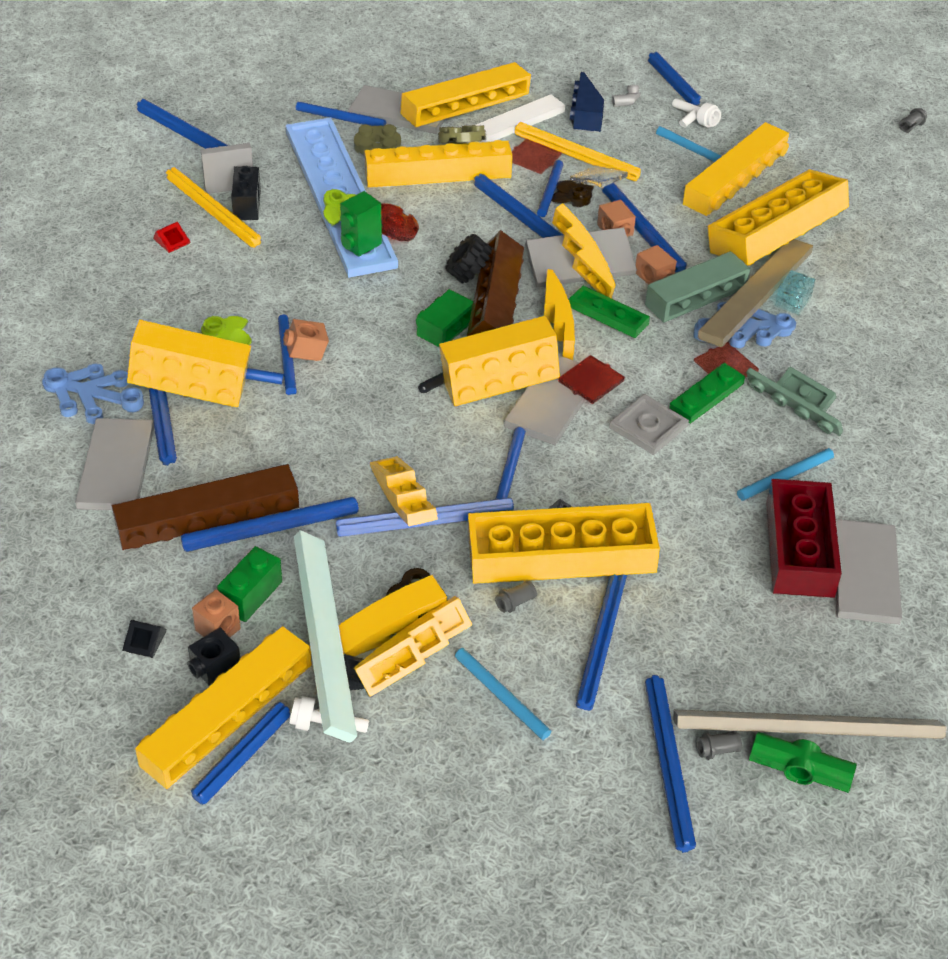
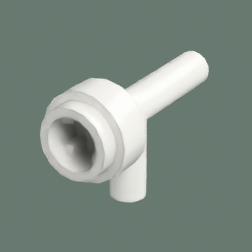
(707, 115)
(304, 712)

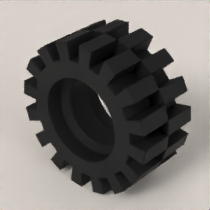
(468, 258)

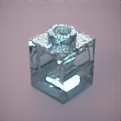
(795, 292)

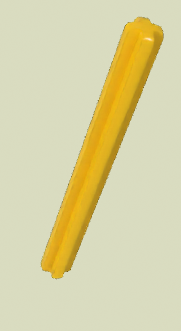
(575, 150)
(213, 207)

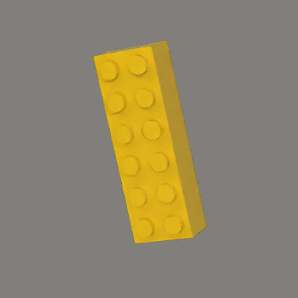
(779, 216)
(562, 543)

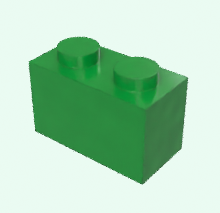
(361, 223)
(444, 318)
(252, 581)

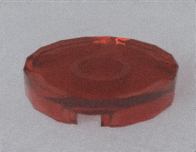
(397, 224)

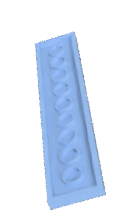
(328, 168)

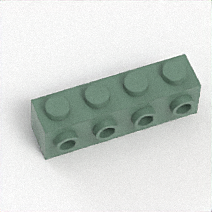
(696, 286)

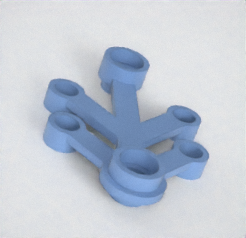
(777, 325)
(59, 381)

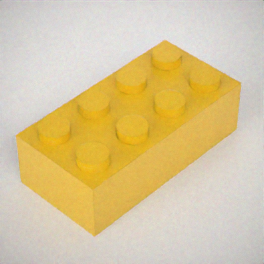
(500, 360)
(188, 363)

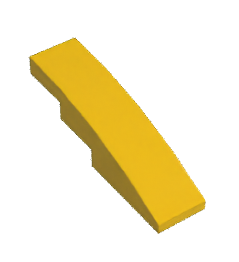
(588, 258)
(559, 312)
(403, 491)
(389, 615)
(412, 645)

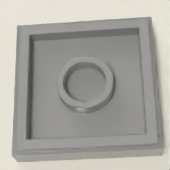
(219, 165)
(648, 424)

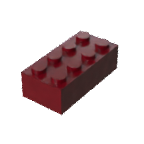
(803, 538)

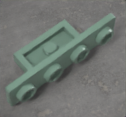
(802, 394)

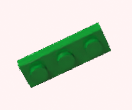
(609, 311)
(707, 392)

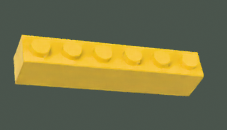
(465, 94)
(437, 163)
(735, 169)
(223, 707)

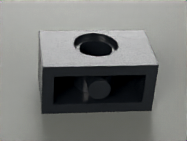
(246, 192)

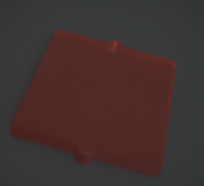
(534, 156)
(727, 354)
(591, 379)

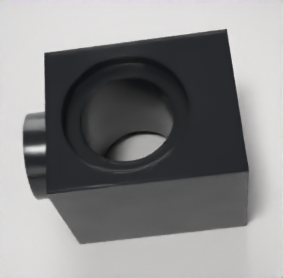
(212, 656)

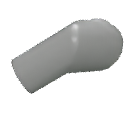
(627, 99)

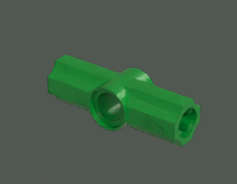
(803, 762)

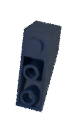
(586, 105)

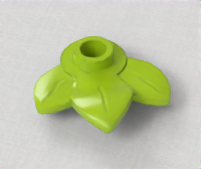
(332, 201)
(227, 328)

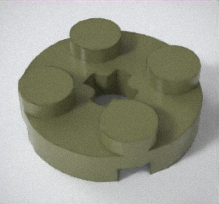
(466, 133)
(368, 135)

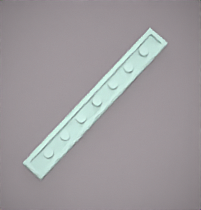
(324, 638)

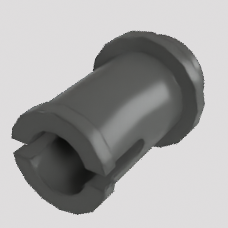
(916, 117)
(510, 599)
(717, 744)

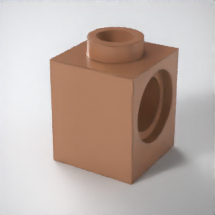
(616, 215)
(654, 264)
(306, 340)
(216, 612)

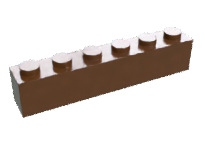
(497, 286)
(205, 506)

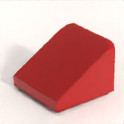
(171, 237)

